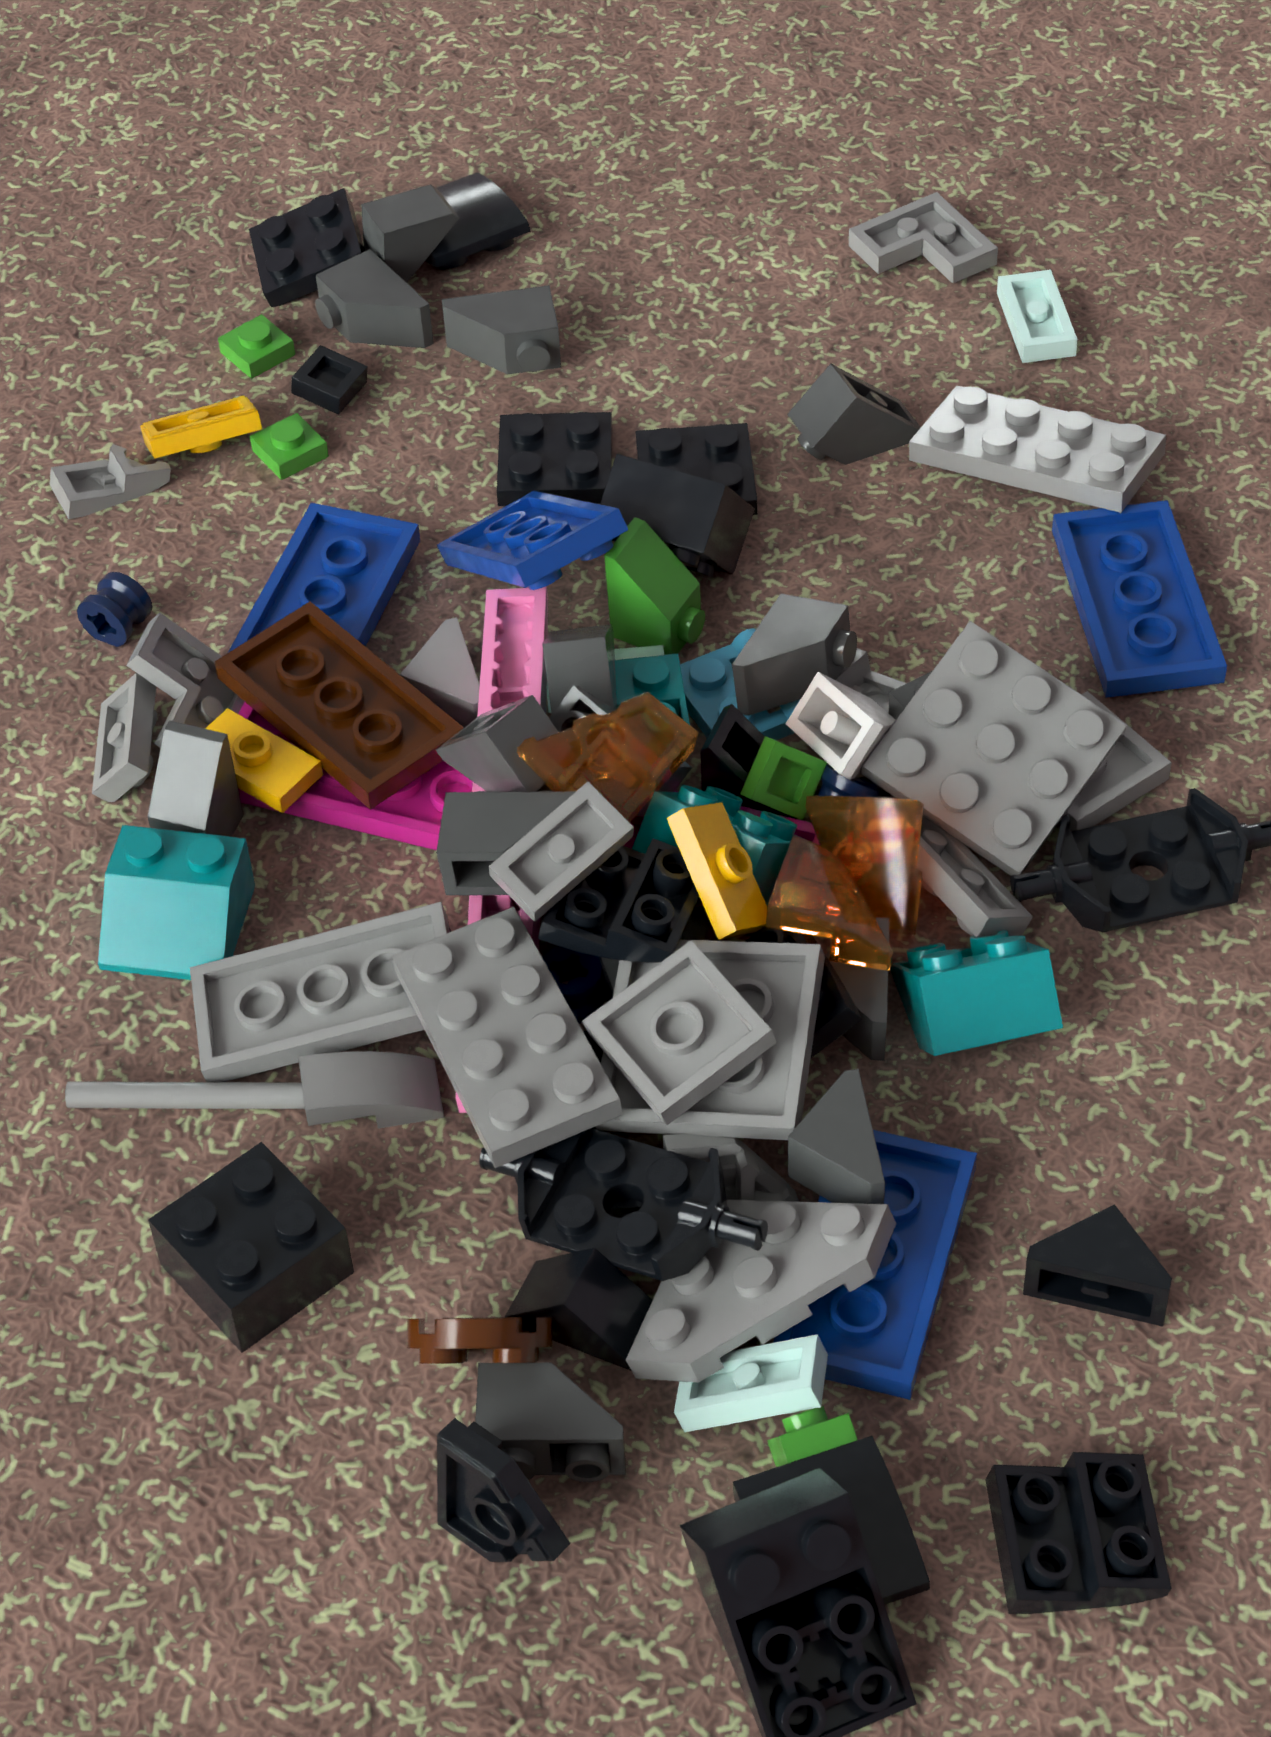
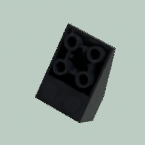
(800, 1609)

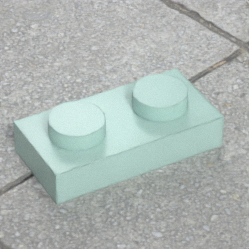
(1036, 316)
(756, 1385)

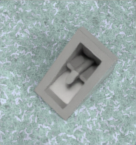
(446, 673)

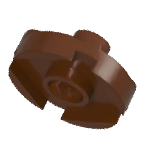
(457, 1335)

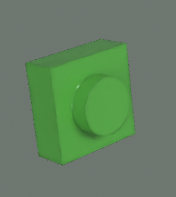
(256, 346)
(289, 446)
(783, 777)
(810, 1434)

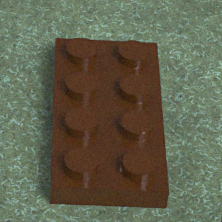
(339, 703)

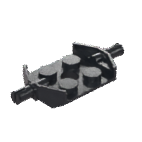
(1194, 847)
(575, 1182)

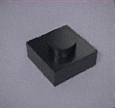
(329, 379)

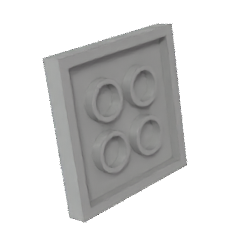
(993, 749)
(770, 1091)

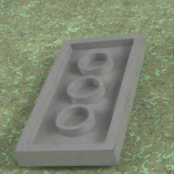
(1038, 448)
(308, 995)
(506, 1037)

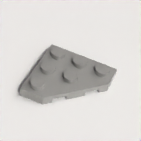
(760, 1292)

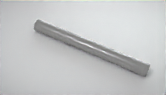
(184, 1095)

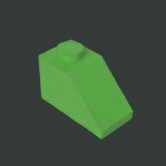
(651, 592)

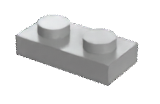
(125, 739)
(561, 851)

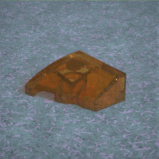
(618, 752)
(880, 849)
(822, 899)

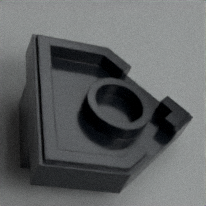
(490, 1500)

